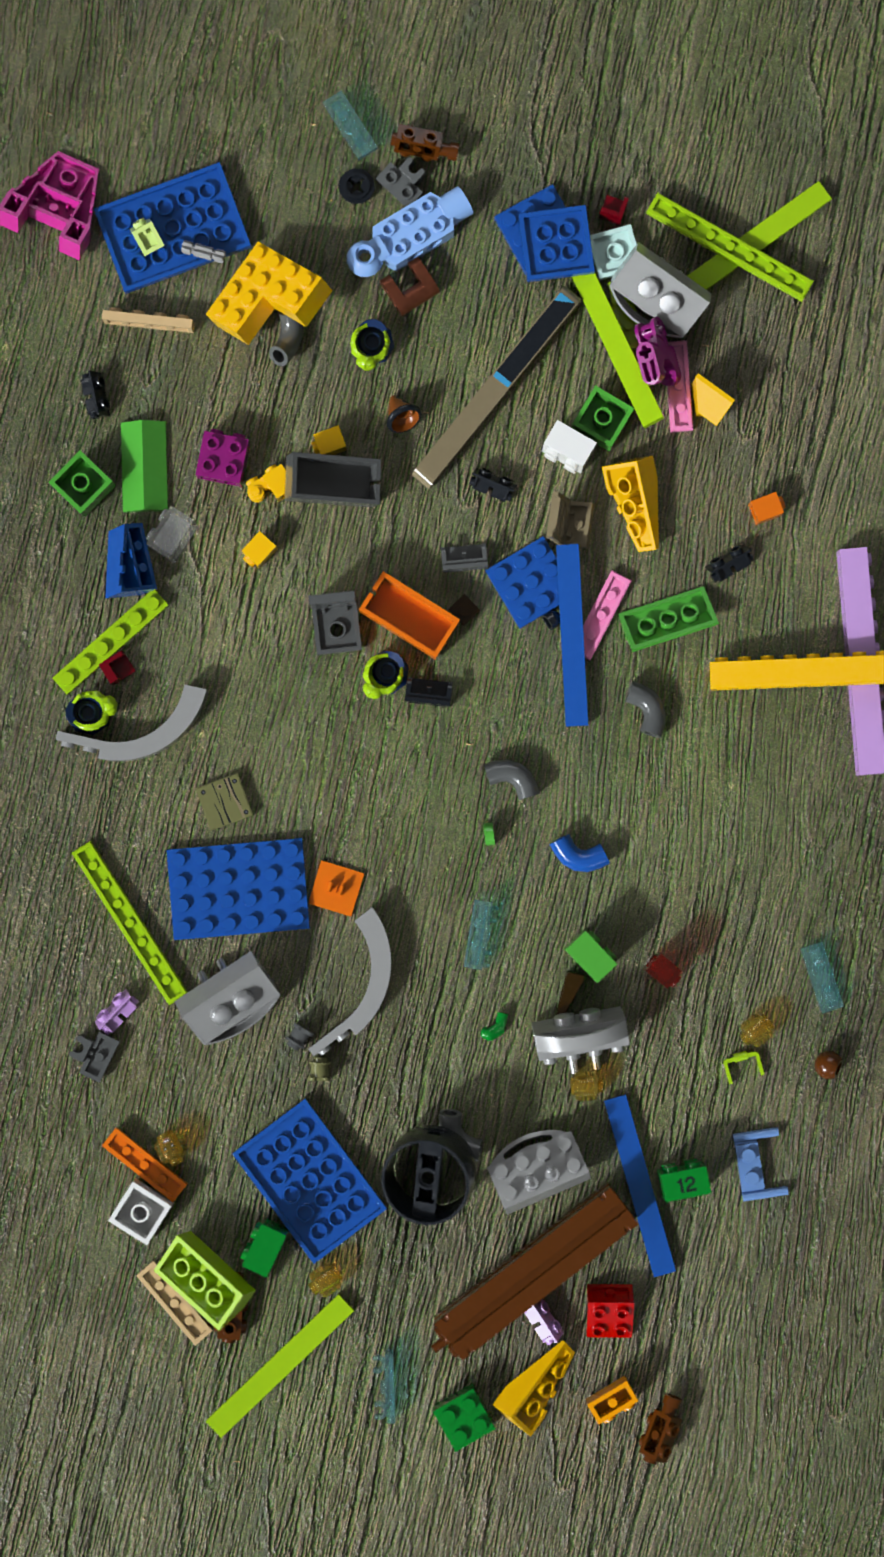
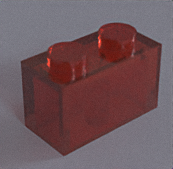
(663, 971)

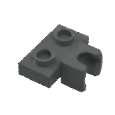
(402, 182)
(95, 1055)

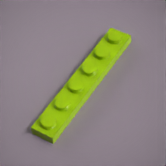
(110, 641)

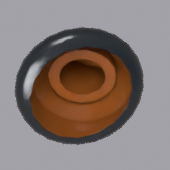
(402, 415)

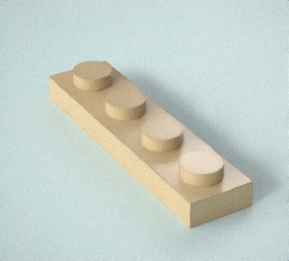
(139, 319)
(183, 1314)

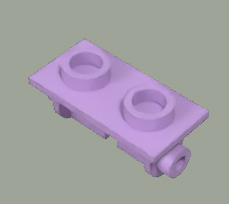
(109, 1018)
(550, 1329)

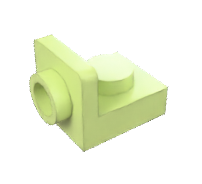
(146, 236)

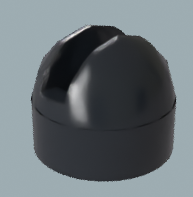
(551, 619)

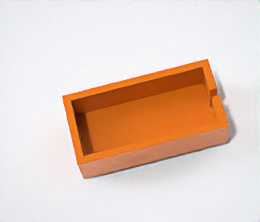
(409, 615)

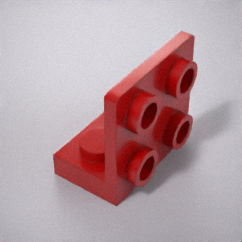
(610, 1310)

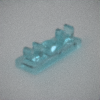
(350, 125)
(479, 935)
(821, 977)
(387, 1387)

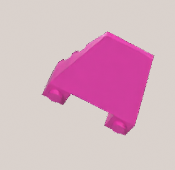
(59, 196)

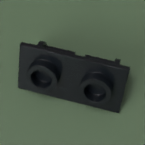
(94, 385)
(485, 479)
(720, 566)

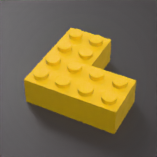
(264, 284)

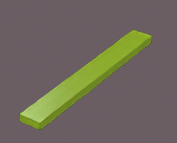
(765, 233)
(729, 247)
(618, 349)
(130, 922)
(279, 1365)

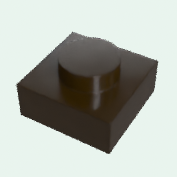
(464, 609)

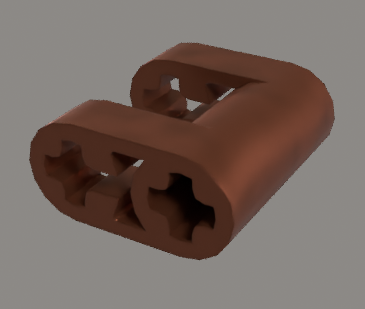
(415, 295)

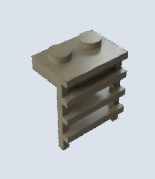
(569, 521)

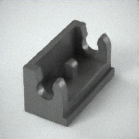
(464, 558)

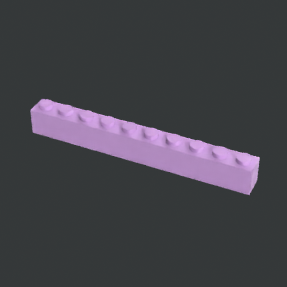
(859, 636)

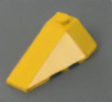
(636, 493)
(527, 1395)

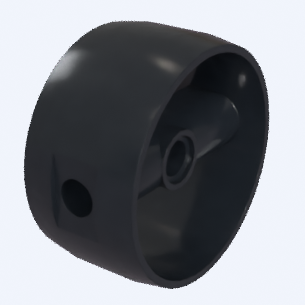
(424, 1206)

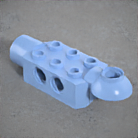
(410, 232)

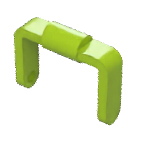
(741, 1056)

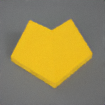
(709, 400)

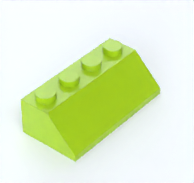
(204, 1279)

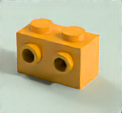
(612, 1400)

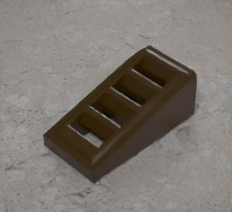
(569, 990)

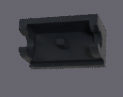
(428, 692)

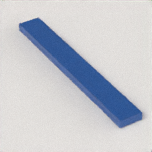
(572, 635)
(639, 1185)

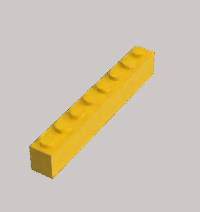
(797, 672)

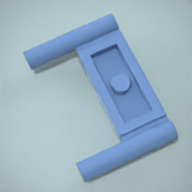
(750, 1165)

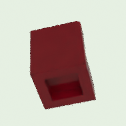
(613, 209)
(117, 668)

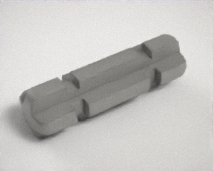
(203, 251)

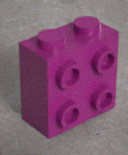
(223, 457)

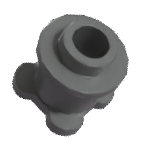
(298, 1037)

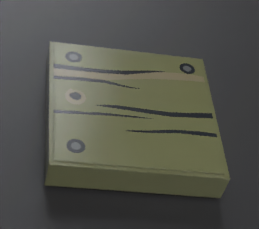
(224, 802)

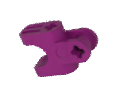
(655, 356)

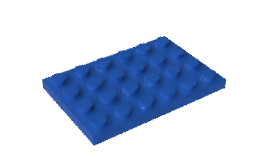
(185, 208)
(238, 889)
(309, 1181)

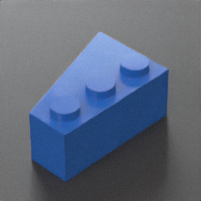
(128, 562)

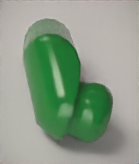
(497, 1029)

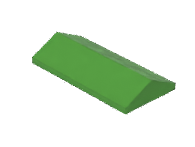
(144, 466)
(668, 619)

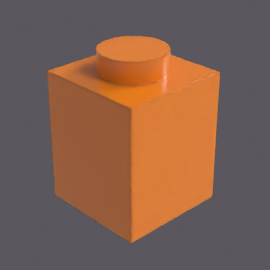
(767, 508)

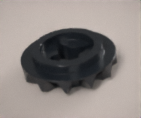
(355, 176)

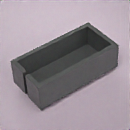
(332, 479)

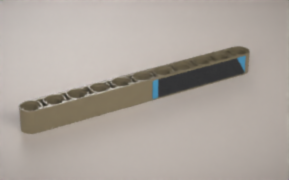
(497, 387)

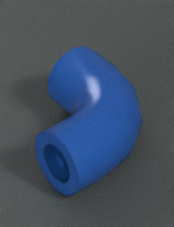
(576, 858)

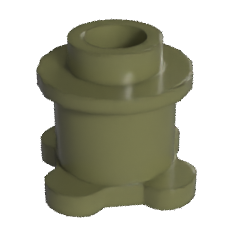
(319, 1069)

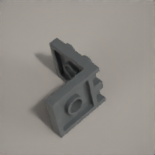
(332, 610)

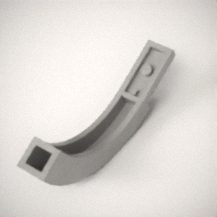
(166, 735)
(381, 963)

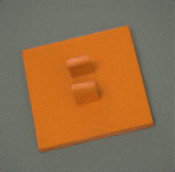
(336, 888)

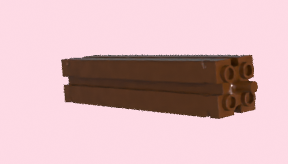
(532, 1272)

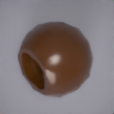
(828, 1064)

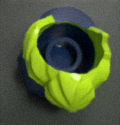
(371, 344)
(384, 674)
(90, 711)

